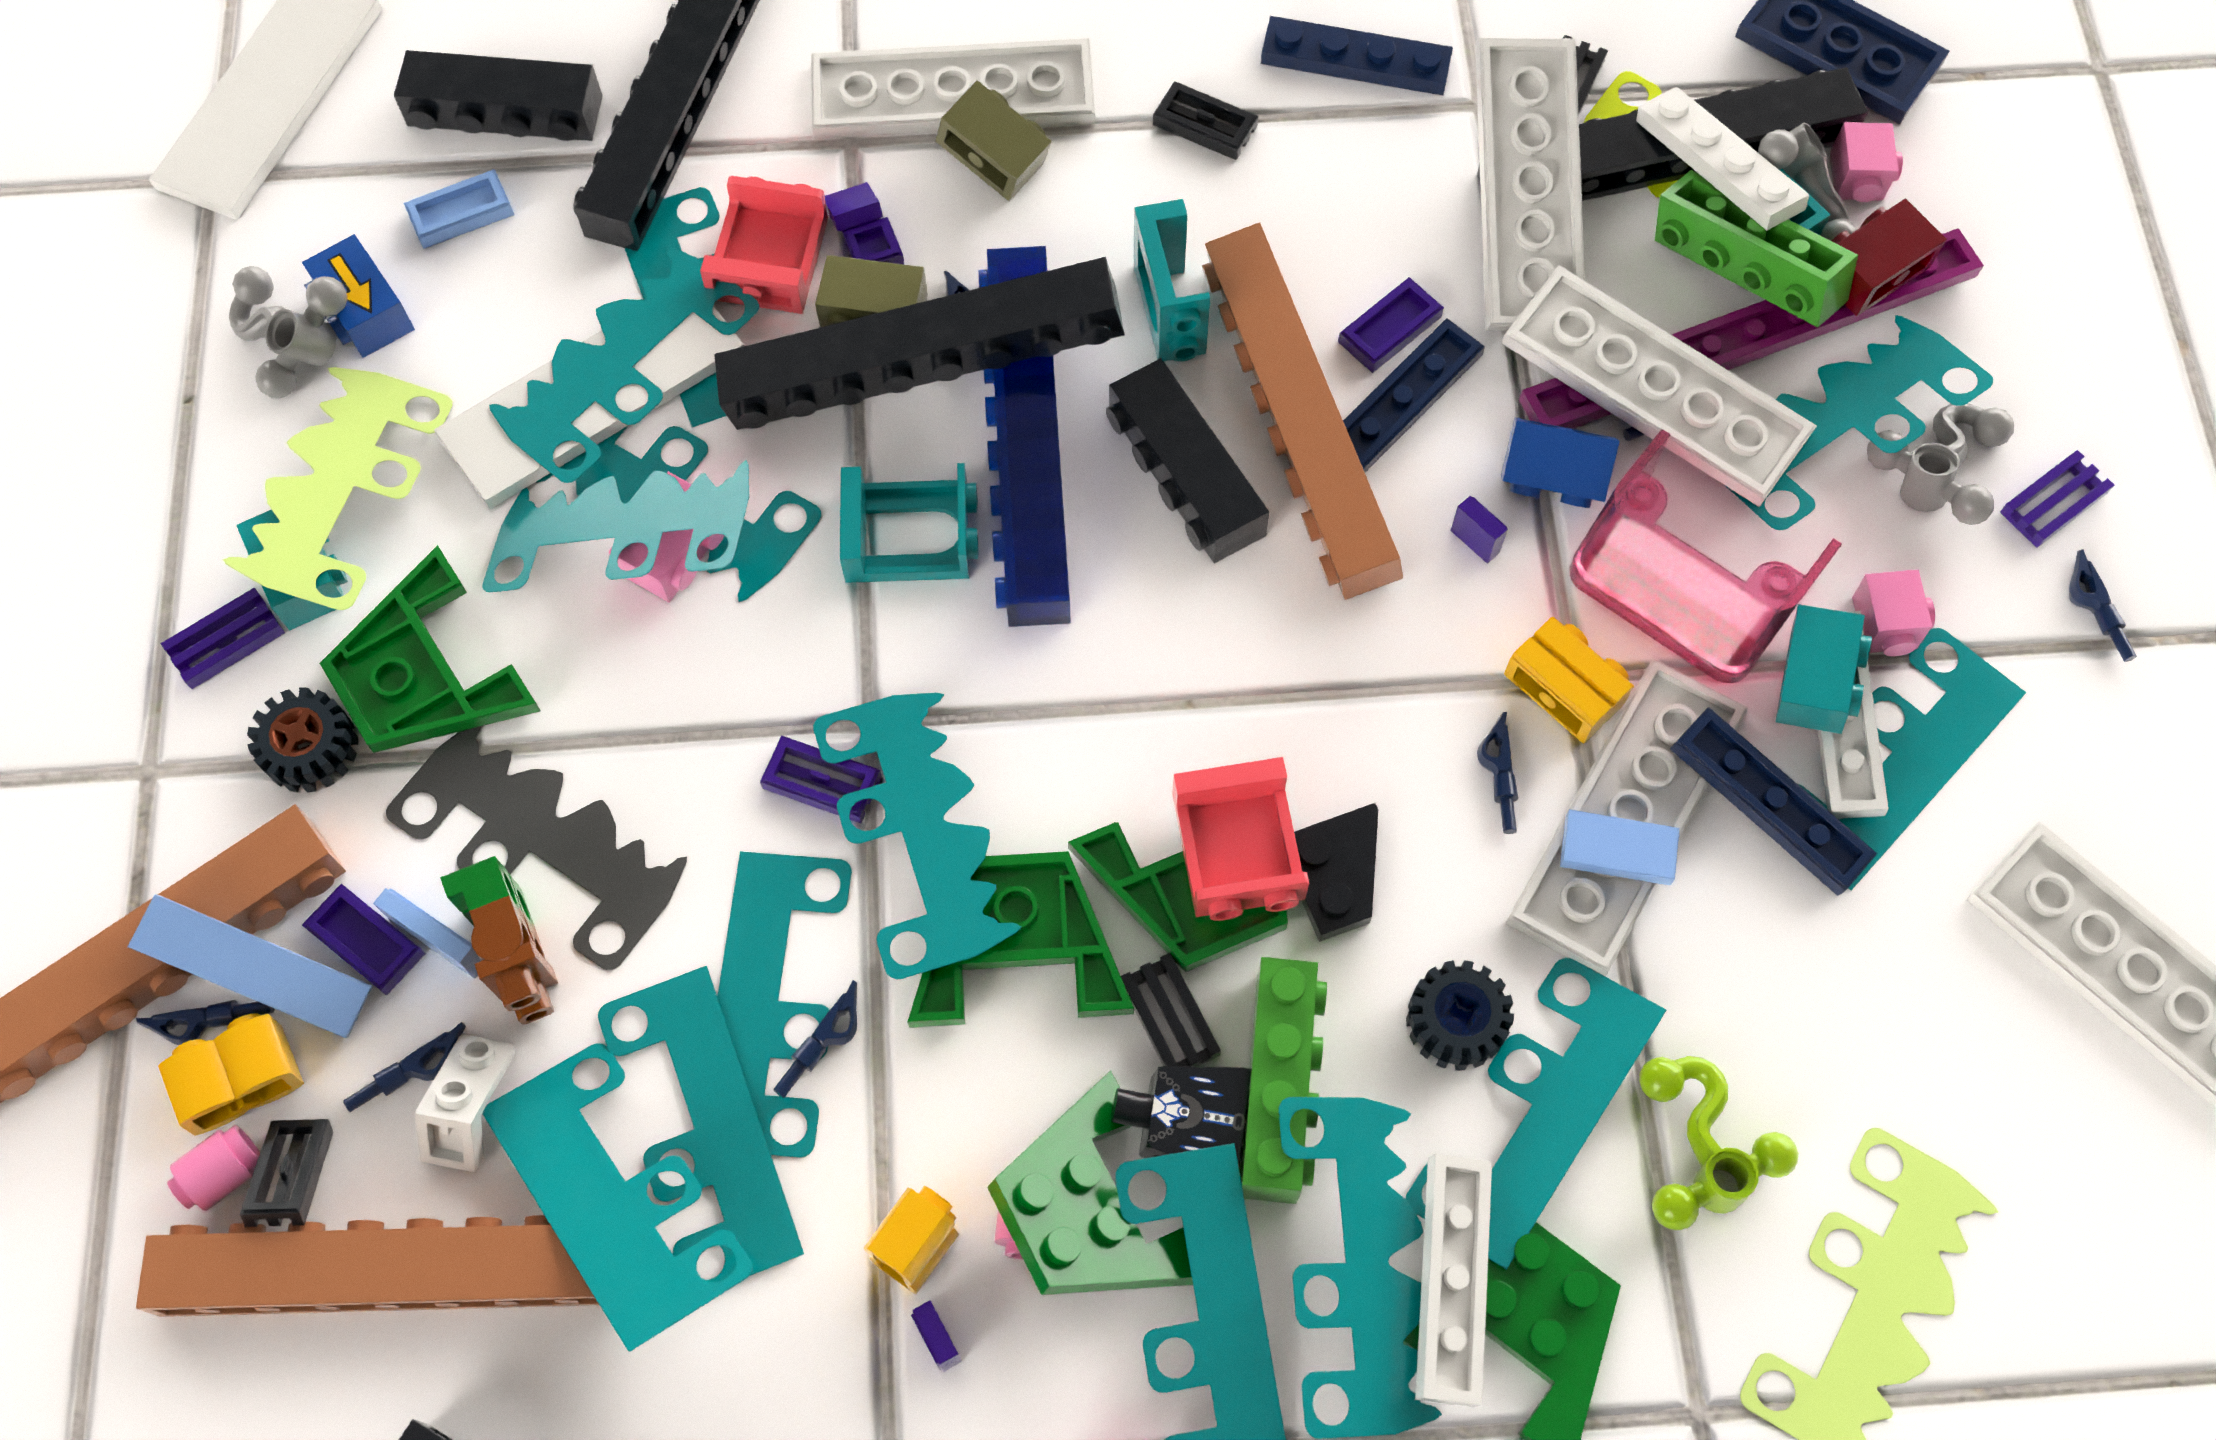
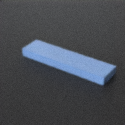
(250, 966)

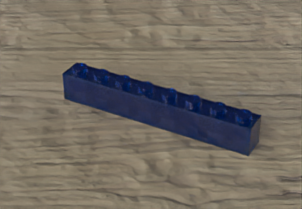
(1028, 469)

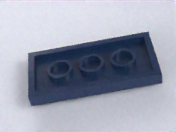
(1882, 56)

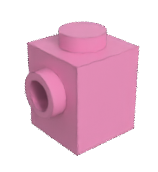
(1865, 161)
(1894, 611)

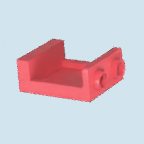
(769, 242)
(1238, 839)

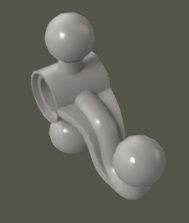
(1805, 161)
(286, 332)
(1933, 466)

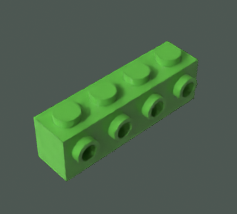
(1778, 264)
(1280, 1068)

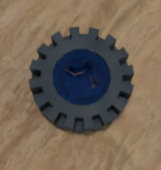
(1451, 1032)

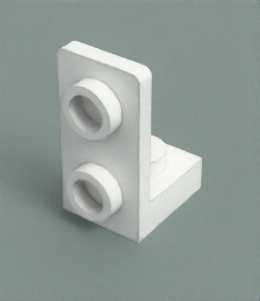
(452, 1107)

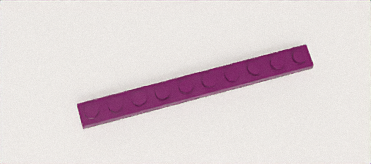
(1758, 332)

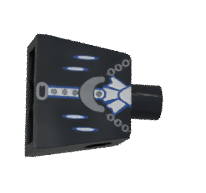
(1186, 1109)

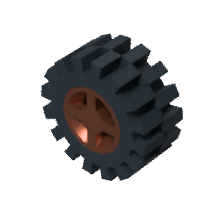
(298, 721)

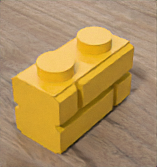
(1569, 678)

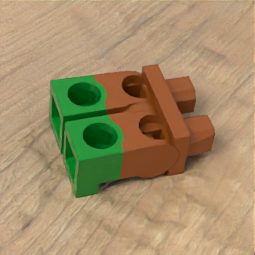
(503, 938)

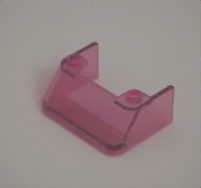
(1677, 590)

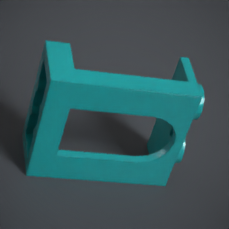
(1159, 251)
(945, 496)

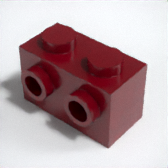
(1891, 252)

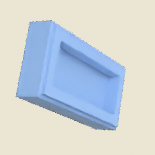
(458, 209)
(1620, 847)
(428, 930)

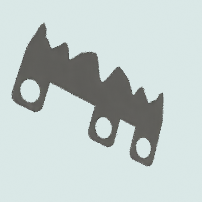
(524, 819)

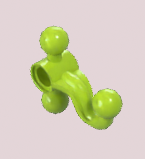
(1771, 1155)

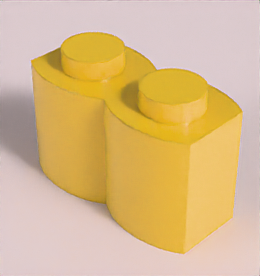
(230, 1074)
(913, 1237)

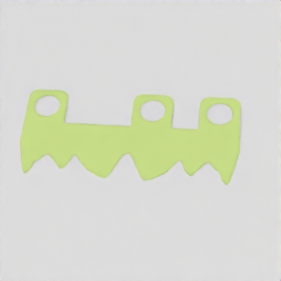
(341, 458)
(1892, 1278)

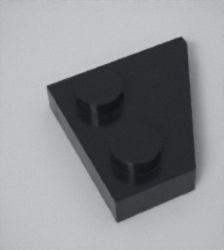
(1340, 870)

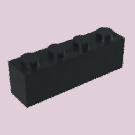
(498, 95)
(1187, 461)

